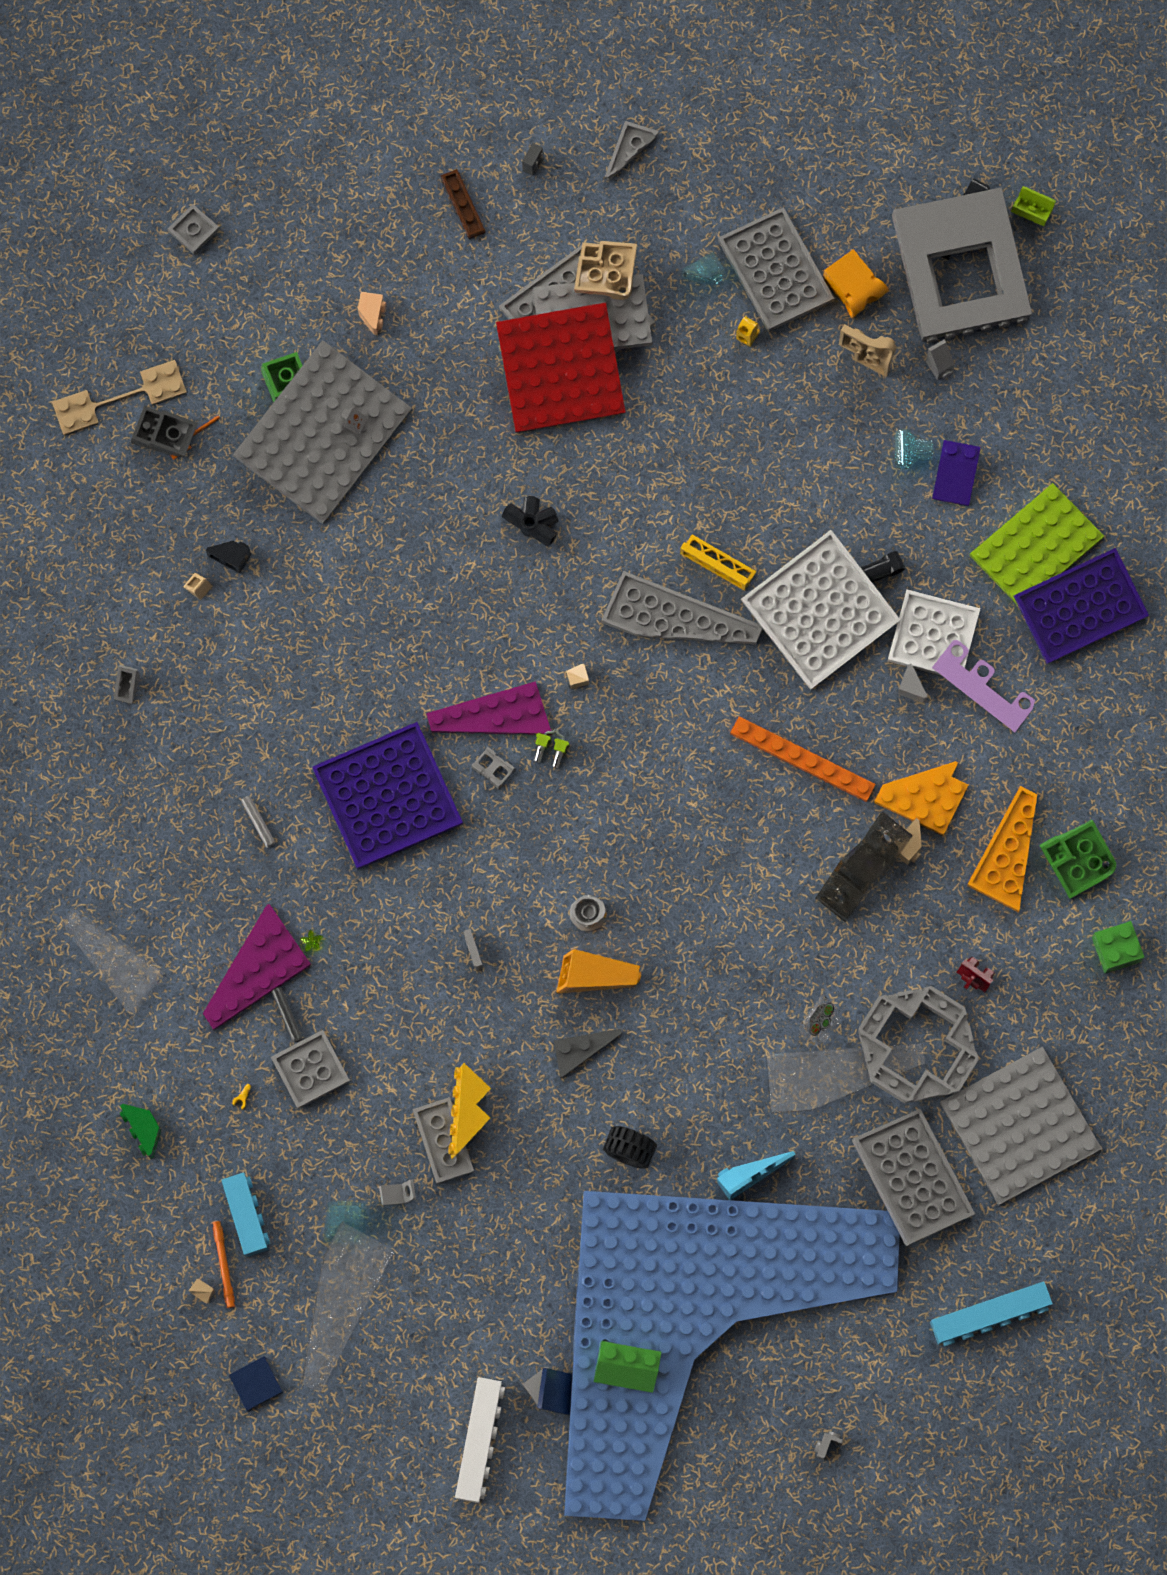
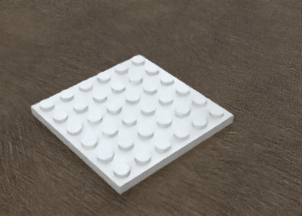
(820, 609)

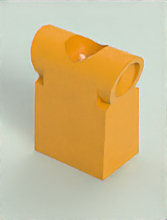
(854, 283)

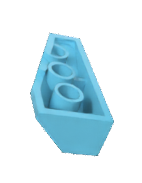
(744, 1176)

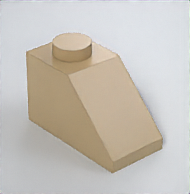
(912, 850)

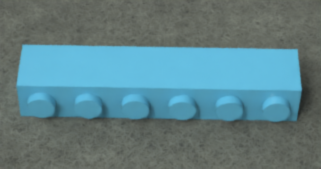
(991, 1313)

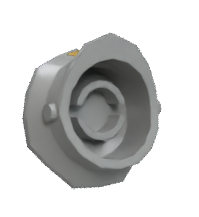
(584, 909)

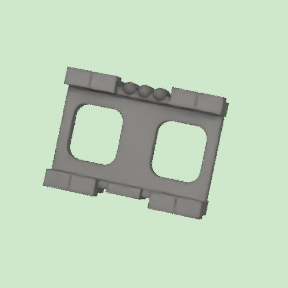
(488, 772)

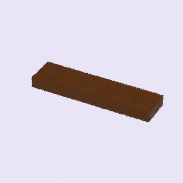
(462, 204)

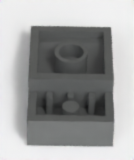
(163, 432)

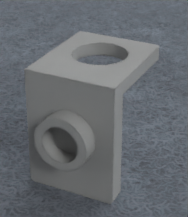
(397, 1193)

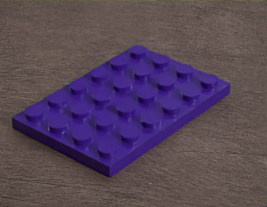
(1081, 605)

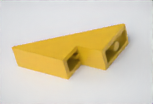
(467, 1115)

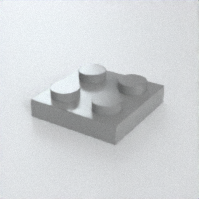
(193, 229)

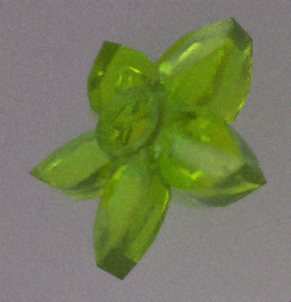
(312, 941)

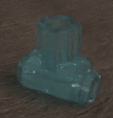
(910, 449)

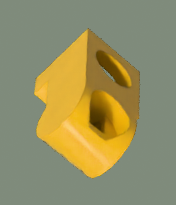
(748, 330)

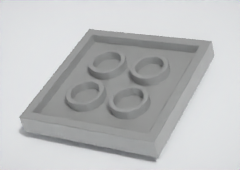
(310, 1069)

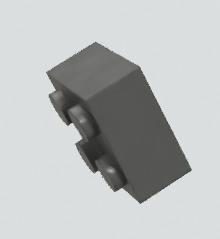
(533, 159)

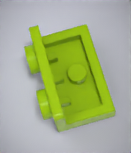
(1033, 206)

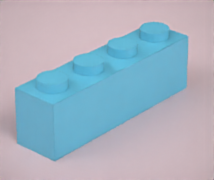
(244, 1213)

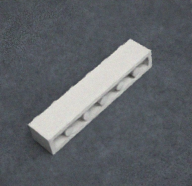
(478, 1440)

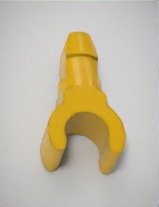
(243, 1096)

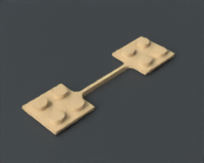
(79, 411)

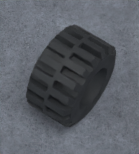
(629, 1147)

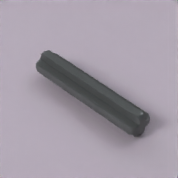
(286, 1014)

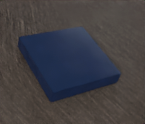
(255, 1383)
(555, 1391)

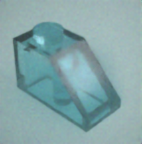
(705, 270)

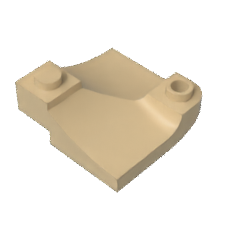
(606, 269)
(870, 352)

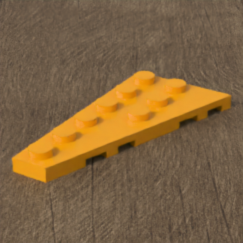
(1004, 862)

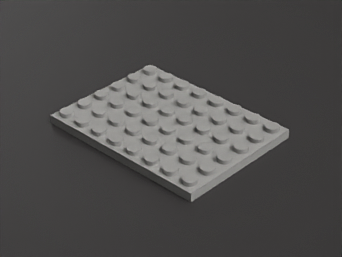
(302, 436)

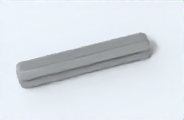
(258, 821)

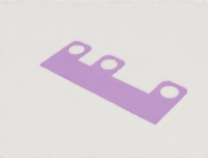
(976, 688)

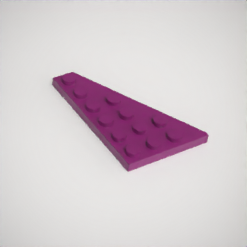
(261, 965)

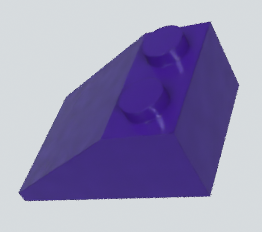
(956, 473)

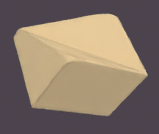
(577, 676)
(202, 1290)

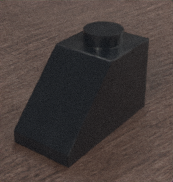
(230, 554)

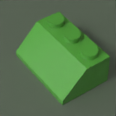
(627, 1366)

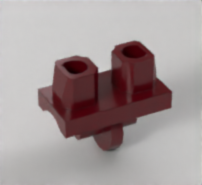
(975, 977)

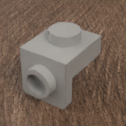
(822, 1446)

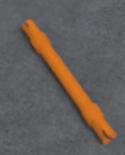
(219, 1240)

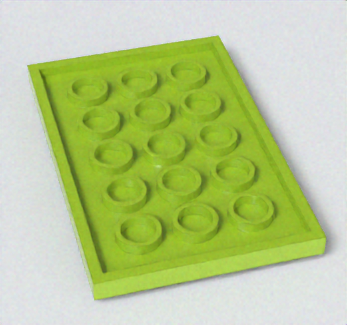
(1037, 543)

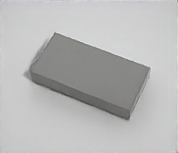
(473, 949)

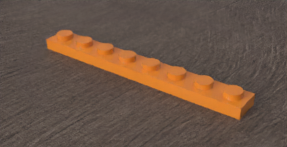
(802, 759)

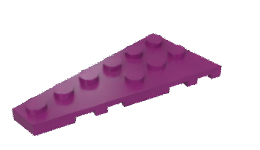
(504, 712)

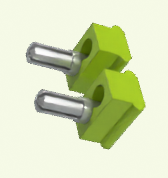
(543, 741)

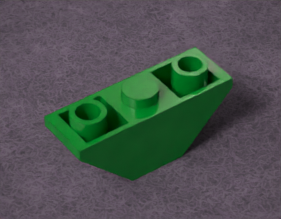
(143, 1127)

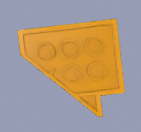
(927, 796)

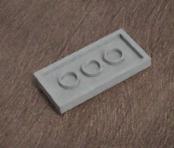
(434, 1126)

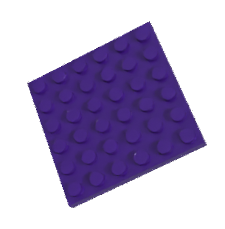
(387, 795)

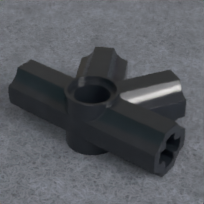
(532, 515)

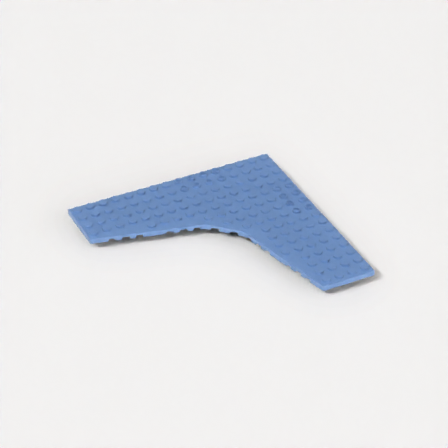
(673, 1282)

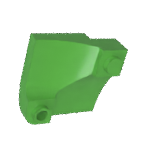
(1079, 858)

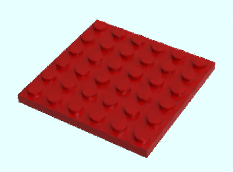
(560, 367)

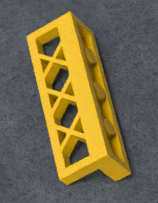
(716, 566)

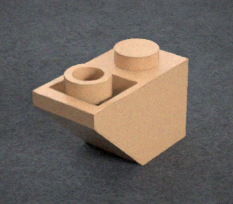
(370, 310)

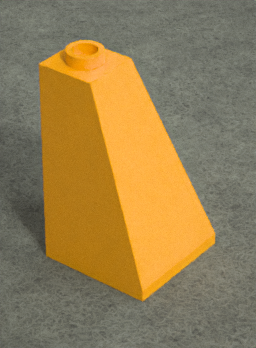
(592, 972)

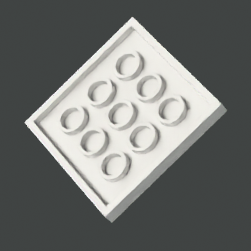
(928, 628)

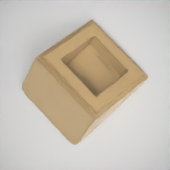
(198, 586)

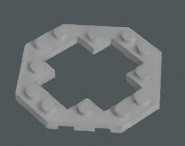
(929, 1085)

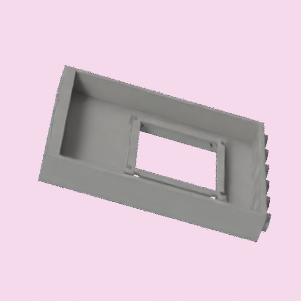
(953, 228)

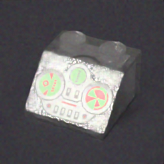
(819, 1021)

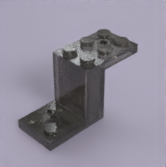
(864, 866)

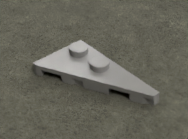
(630, 143)

